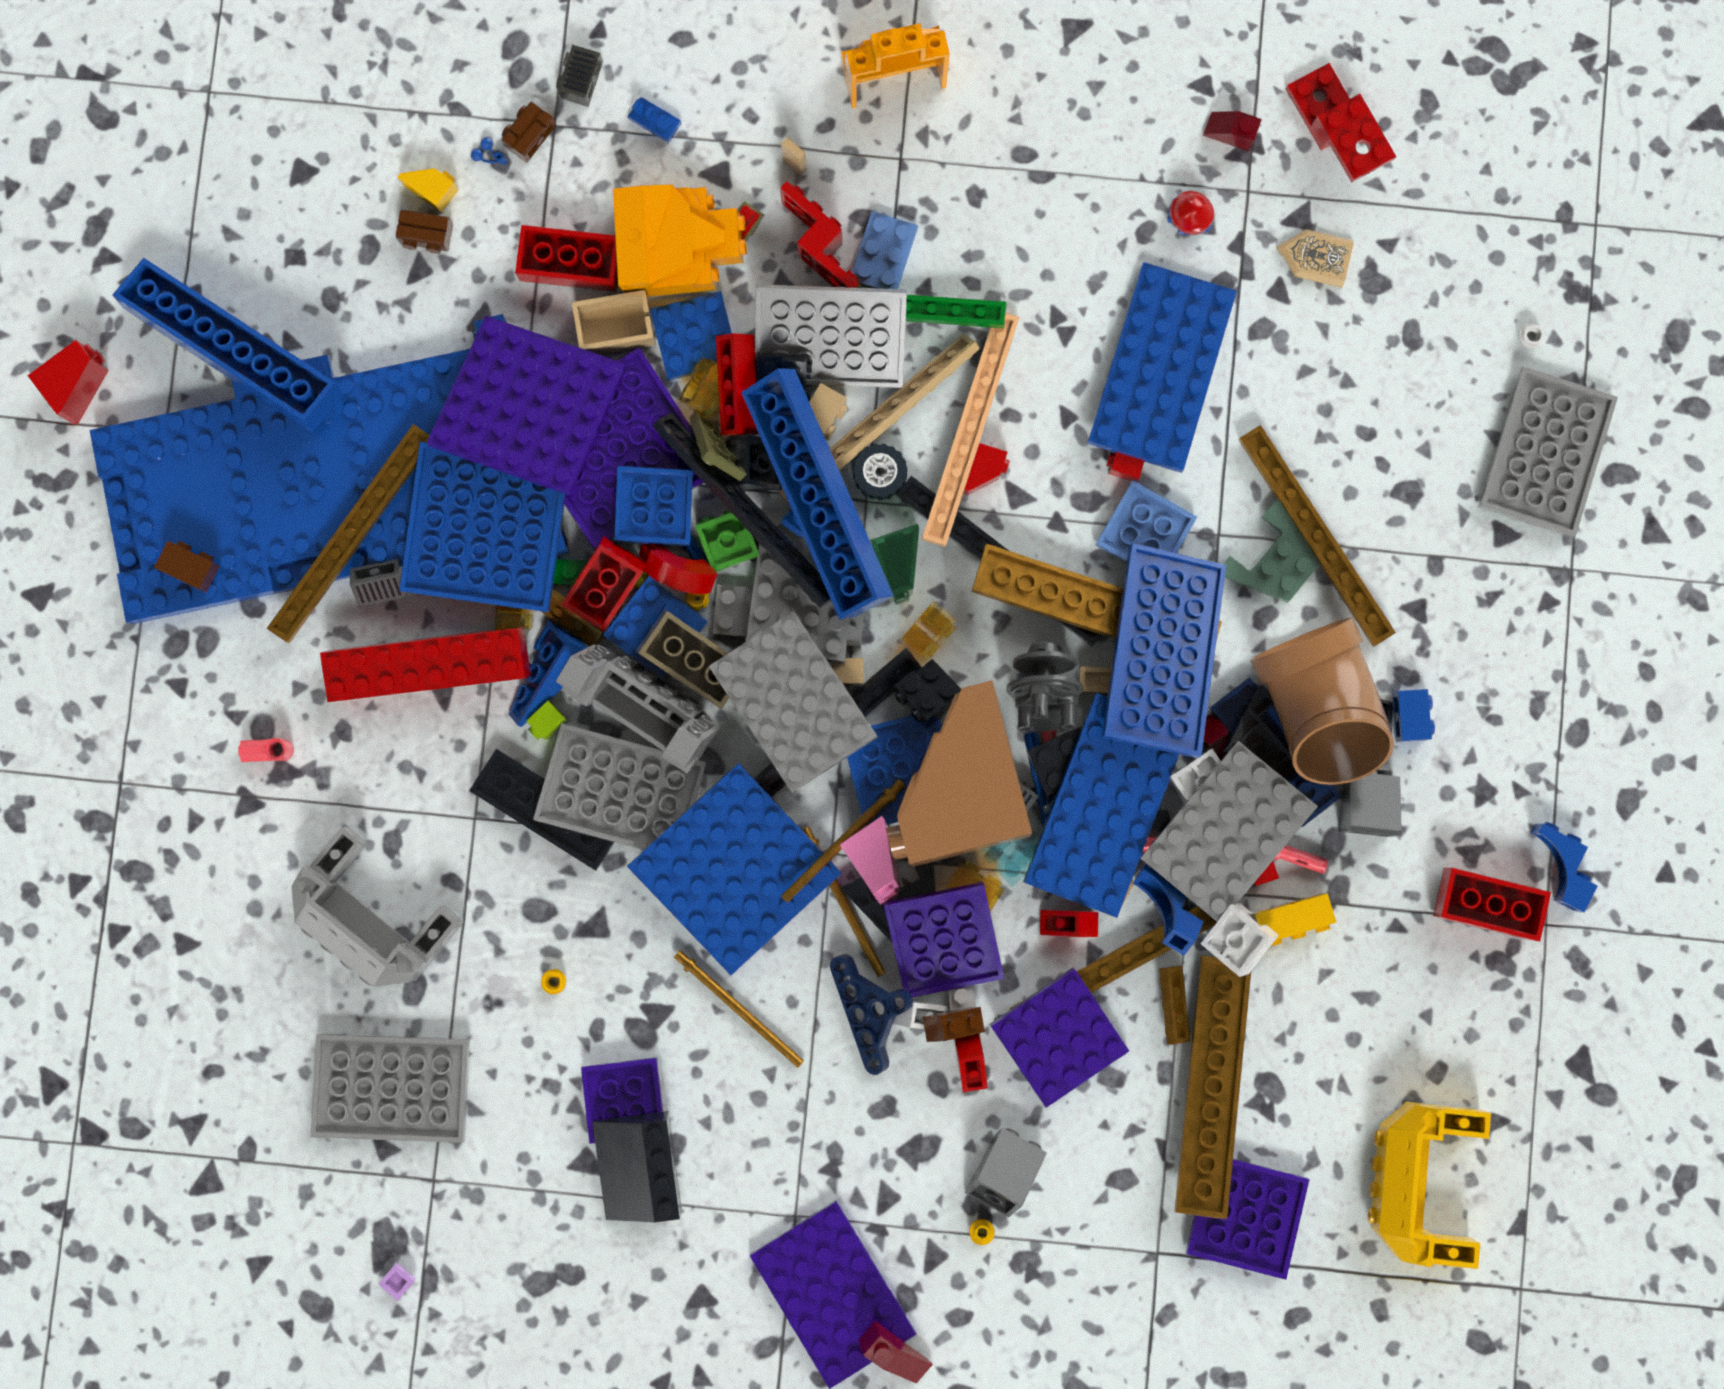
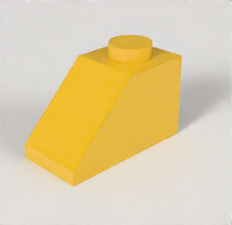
(431, 186)

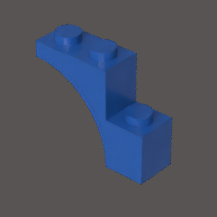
(1573, 889)
(1179, 925)

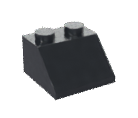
(756, 463)

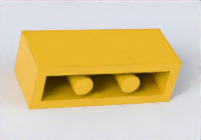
(1298, 917)

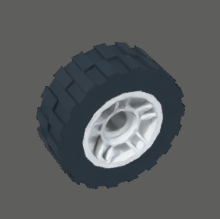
(882, 458)

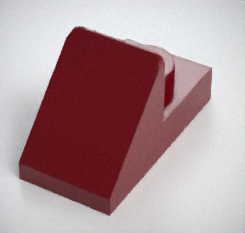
(1215, 736)

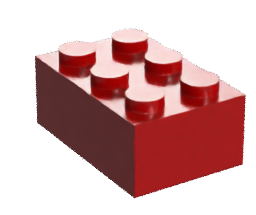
(603, 583)

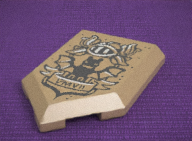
(1318, 257)

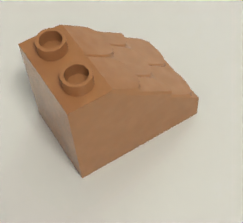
(965, 787)

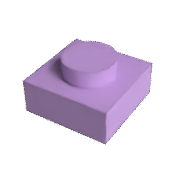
(397, 1281)

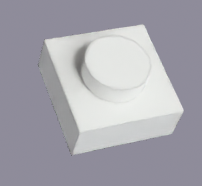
(961, 998)

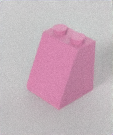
(874, 861)

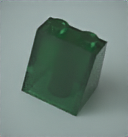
(898, 560)

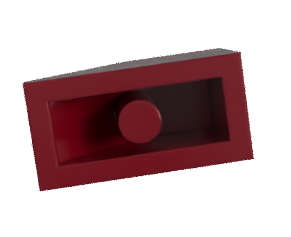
(1233, 128)

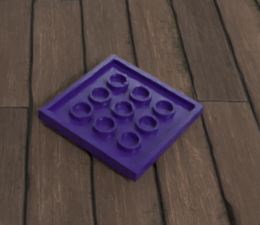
(944, 940)
(1059, 1037)
(1259, 1223)

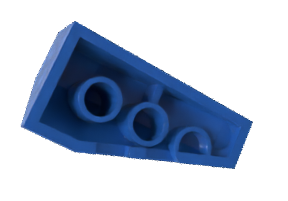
(553, 651)

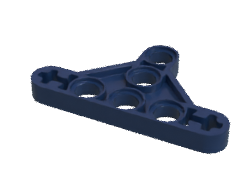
(874, 1023)

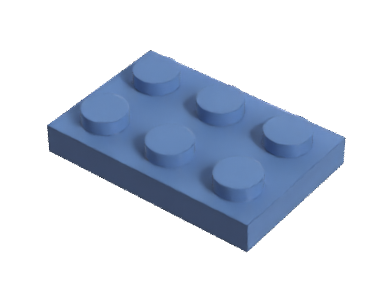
(884, 252)

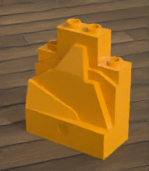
(895, 53)
(673, 239)

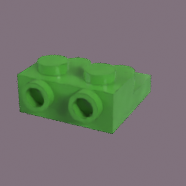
(726, 541)

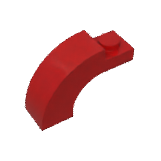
(677, 572)

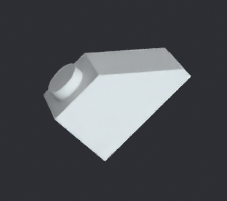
(914, 1017)

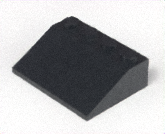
(637, 1168)

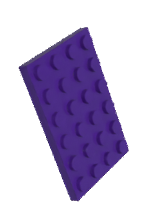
(830, 1291)

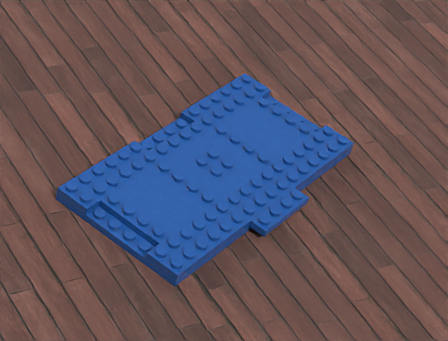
(260, 485)

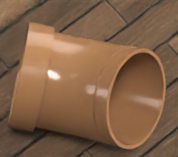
(1327, 704)

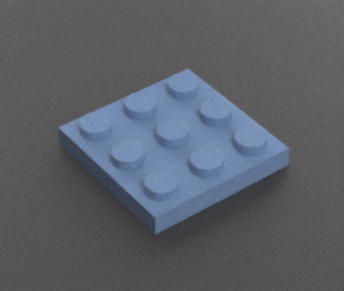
(1147, 521)

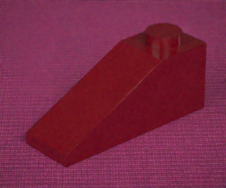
(893, 1354)

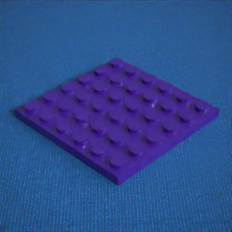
(527, 405)
(628, 441)

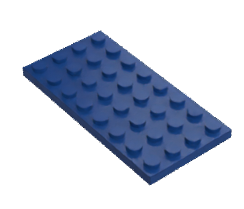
(1162, 367)
(1164, 651)
(1100, 817)

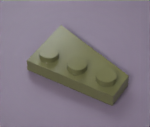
(712, 446)

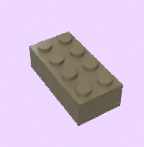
(684, 656)

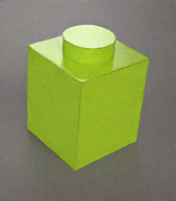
(546, 721)

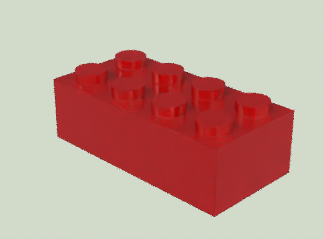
(567, 258)
(1492, 904)

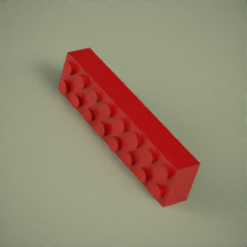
(425, 664)

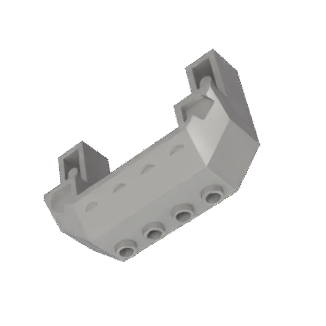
(640, 703)
(353, 930)

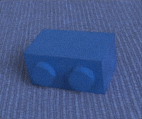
(1412, 715)

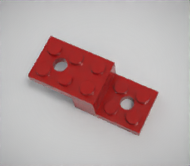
(1340, 122)
(821, 239)

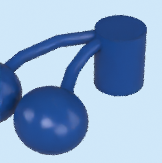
(486, 144)

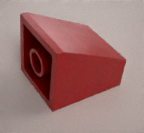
(70, 380)

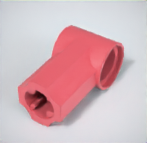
(264, 750)

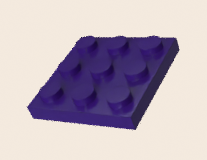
(621, 1090)

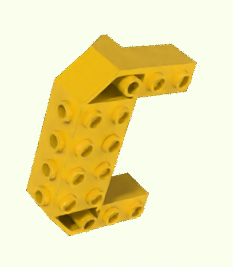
(1402, 1181)

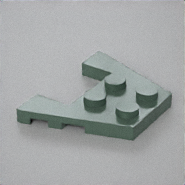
(1283, 566)

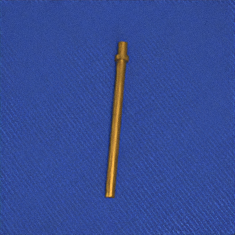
(835, 848)
(852, 919)
(739, 1009)

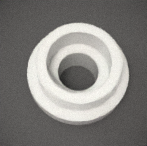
(1537, 333)

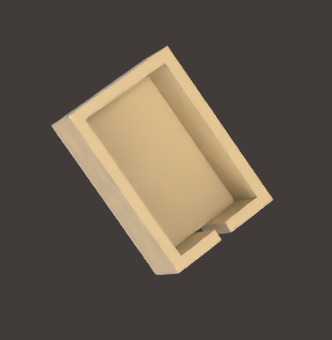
(614, 323)

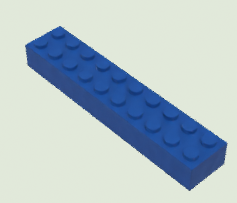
(228, 345)
(817, 493)

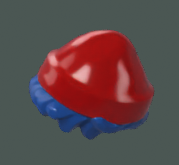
(1191, 213)

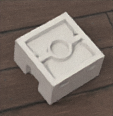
(1190, 777)
(1239, 940)

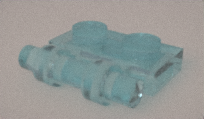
(1015, 865)

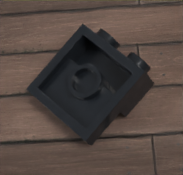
(770, 362)
(927, 692)

